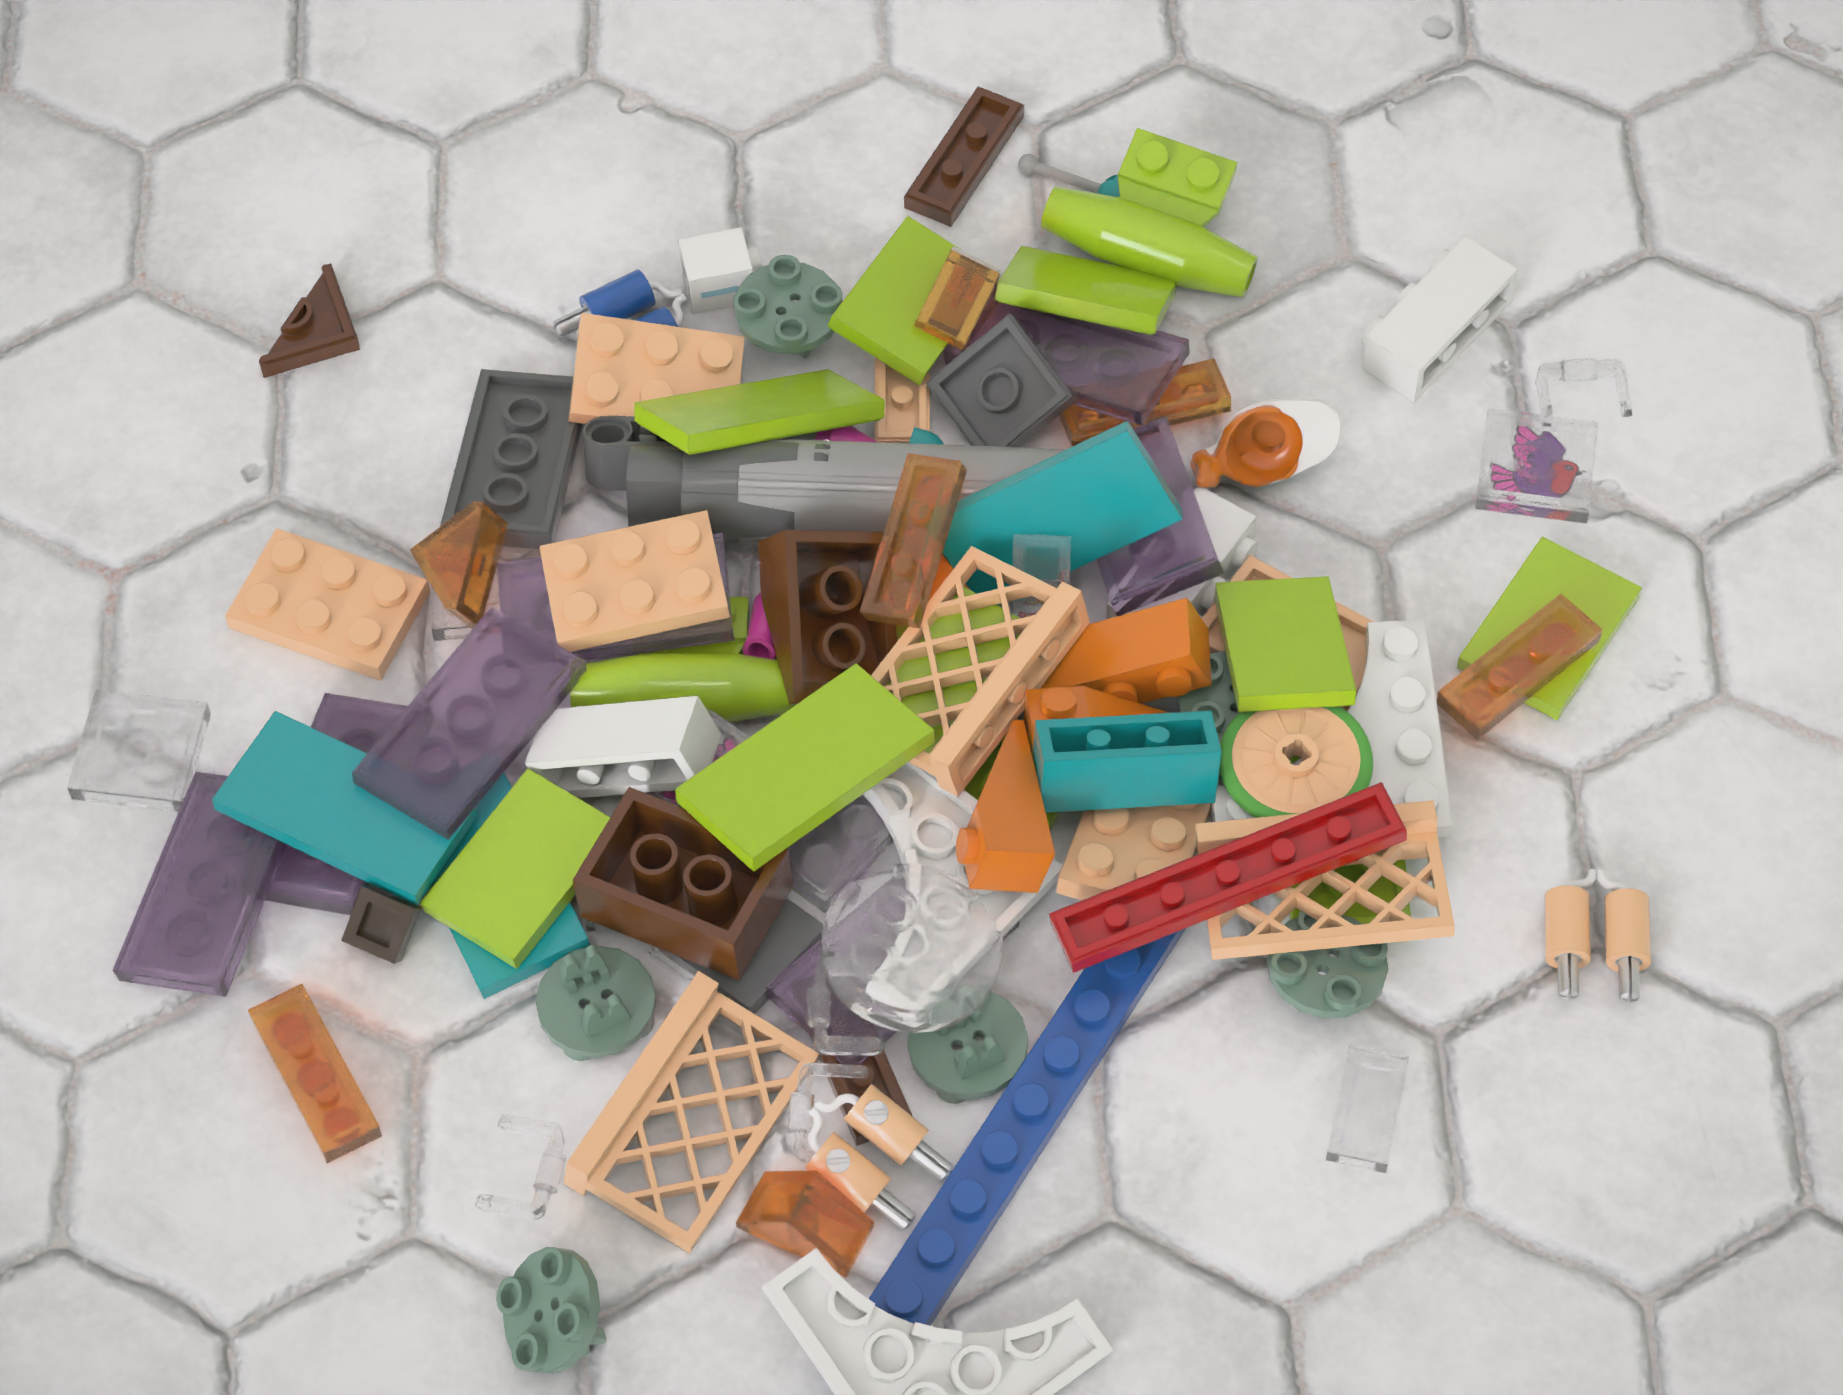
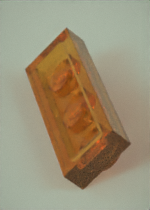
(1192, 394)
(913, 540)
(1518, 666)
(314, 1073)

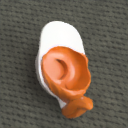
(1269, 442)

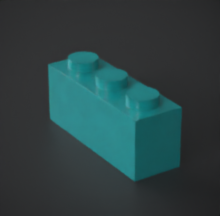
(1127, 761)

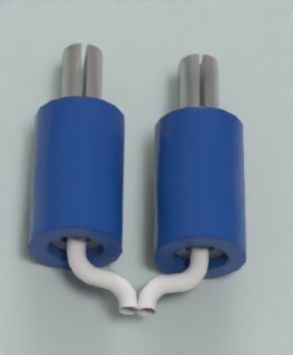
(622, 300)

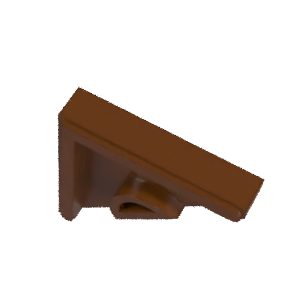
(314, 330)

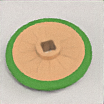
(1258, 765)

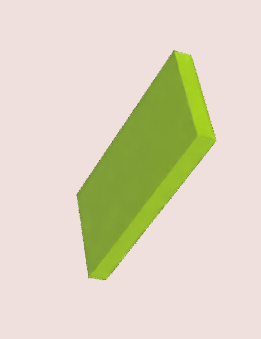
(758, 411)
(804, 766)

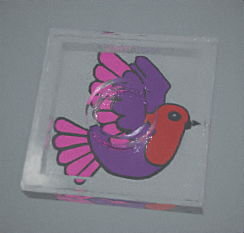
(1537, 465)

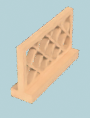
(1026, 665)
(1331, 928)
(640, 1098)

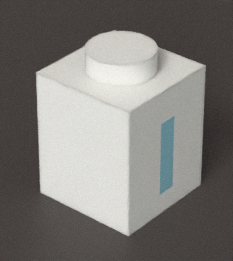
(716, 267)

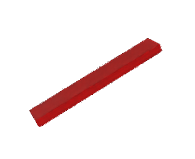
(1227, 877)

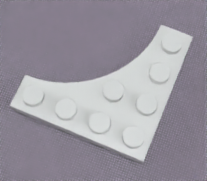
(1399, 718)
(925, 832)
(879, 1354)

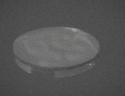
(911, 948)

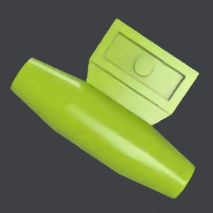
(1159, 218)
(718, 673)

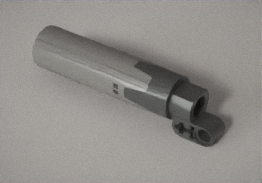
(774, 482)

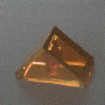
(957, 298)
(463, 560)
(804, 1214)

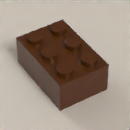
(679, 886)

